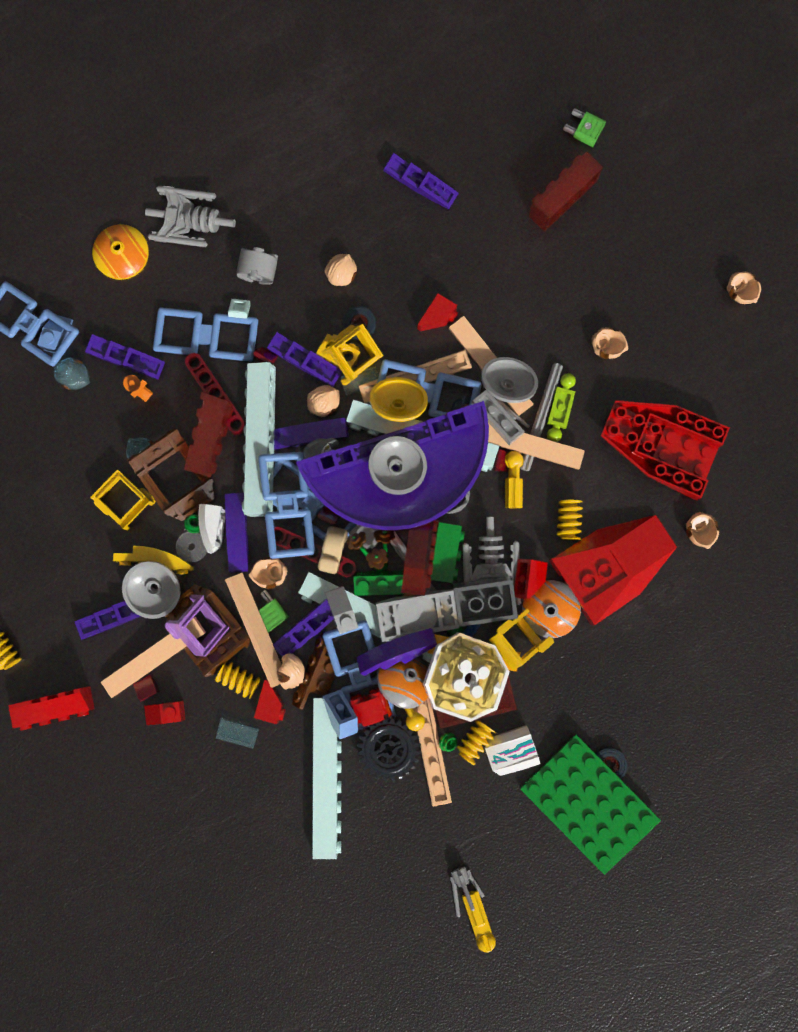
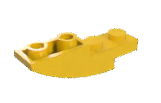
(143, 554)

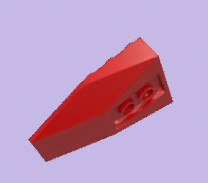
(666, 443)
(614, 565)

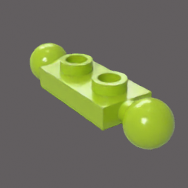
(561, 407)

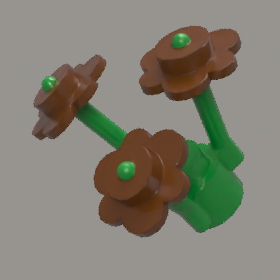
(377, 558)

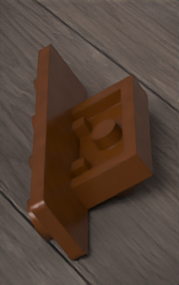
(317, 676)

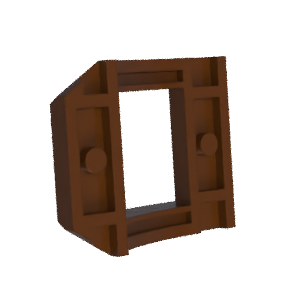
(157, 453)
(226, 646)

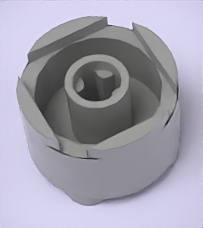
(256, 266)

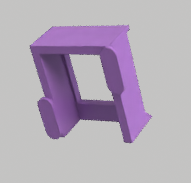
(179, 630)

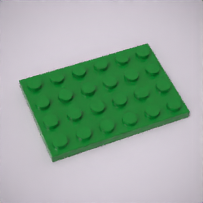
(590, 804)

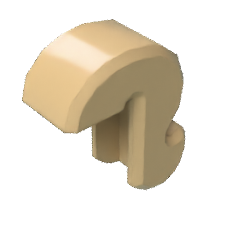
(332, 549)

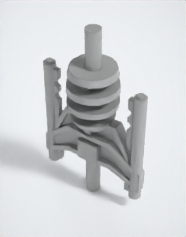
(182, 216)
(491, 567)

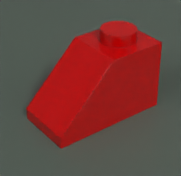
(438, 314)
(529, 577)
(269, 705)
(164, 713)

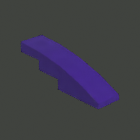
(420, 181)
(125, 357)
(304, 359)
(308, 432)
(236, 533)
(104, 620)
(304, 629)
(400, 649)

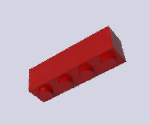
(51, 707)

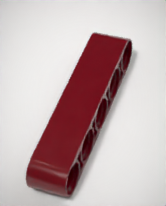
(211, 386)
(289, 537)

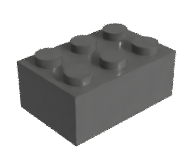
(485, 600)

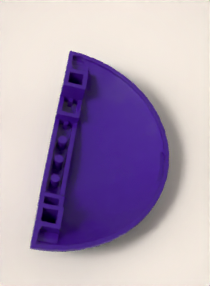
(454, 455)

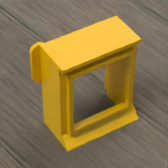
(368, 343)
(145, 496)
(508, 652)

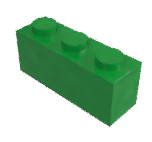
(447, 553)
(378, 583)

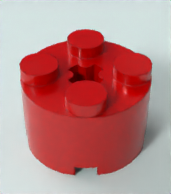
(370, 707)

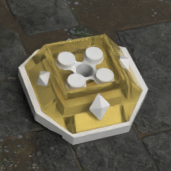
(447, 673)

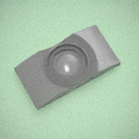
(416, 613)

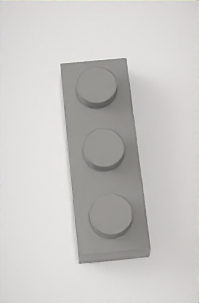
(499, 418)

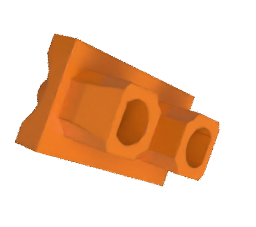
(137, 388)

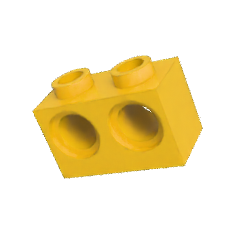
(344, 349)

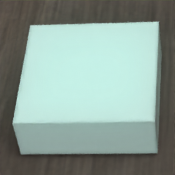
(239, 308)

